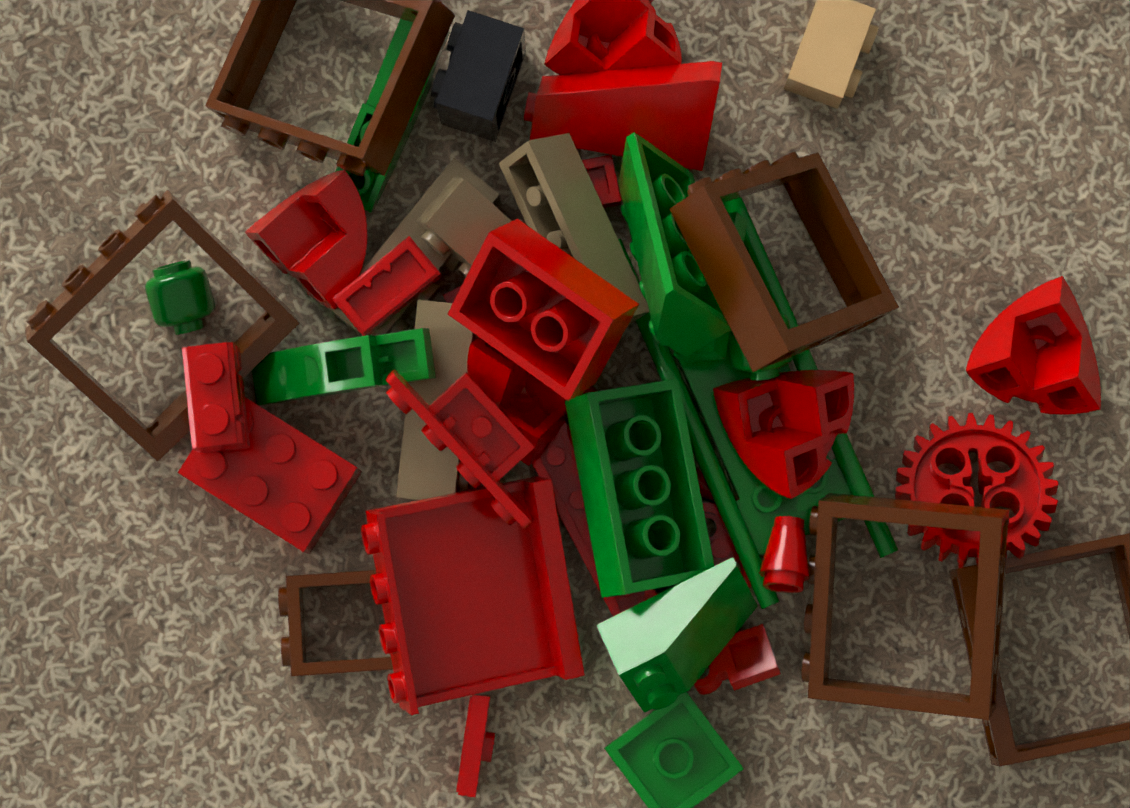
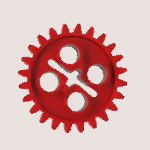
(1020, 489)

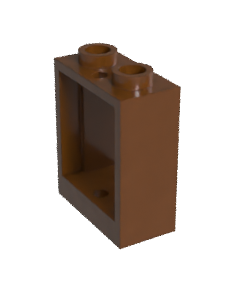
(294, 647)

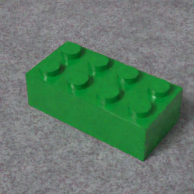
(639, 487)

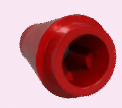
(786, 556)

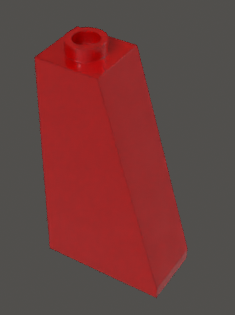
(601, 108)

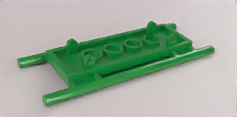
(753, 514)

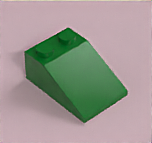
(677, 634)

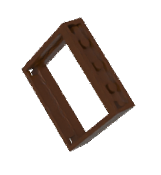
(254, 50)
(116, 253)
(736, 279)
(993, 531)
(998, 728)

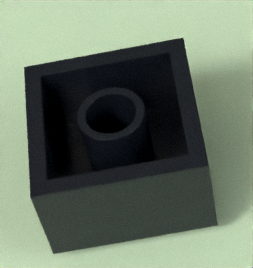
(479, 75)

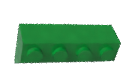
(676, 292)

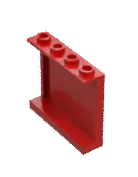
(471, 596)

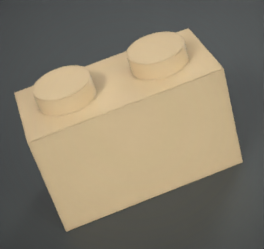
(830, 51)

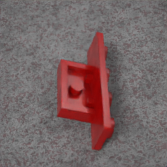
(475, 432)

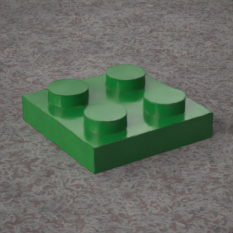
(674, 756)

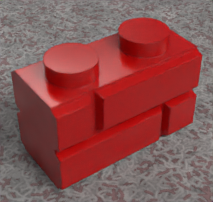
(215, 397)

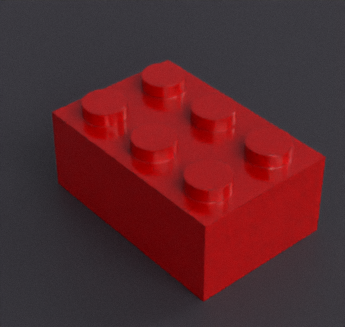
(542, 309)
(279, 481)

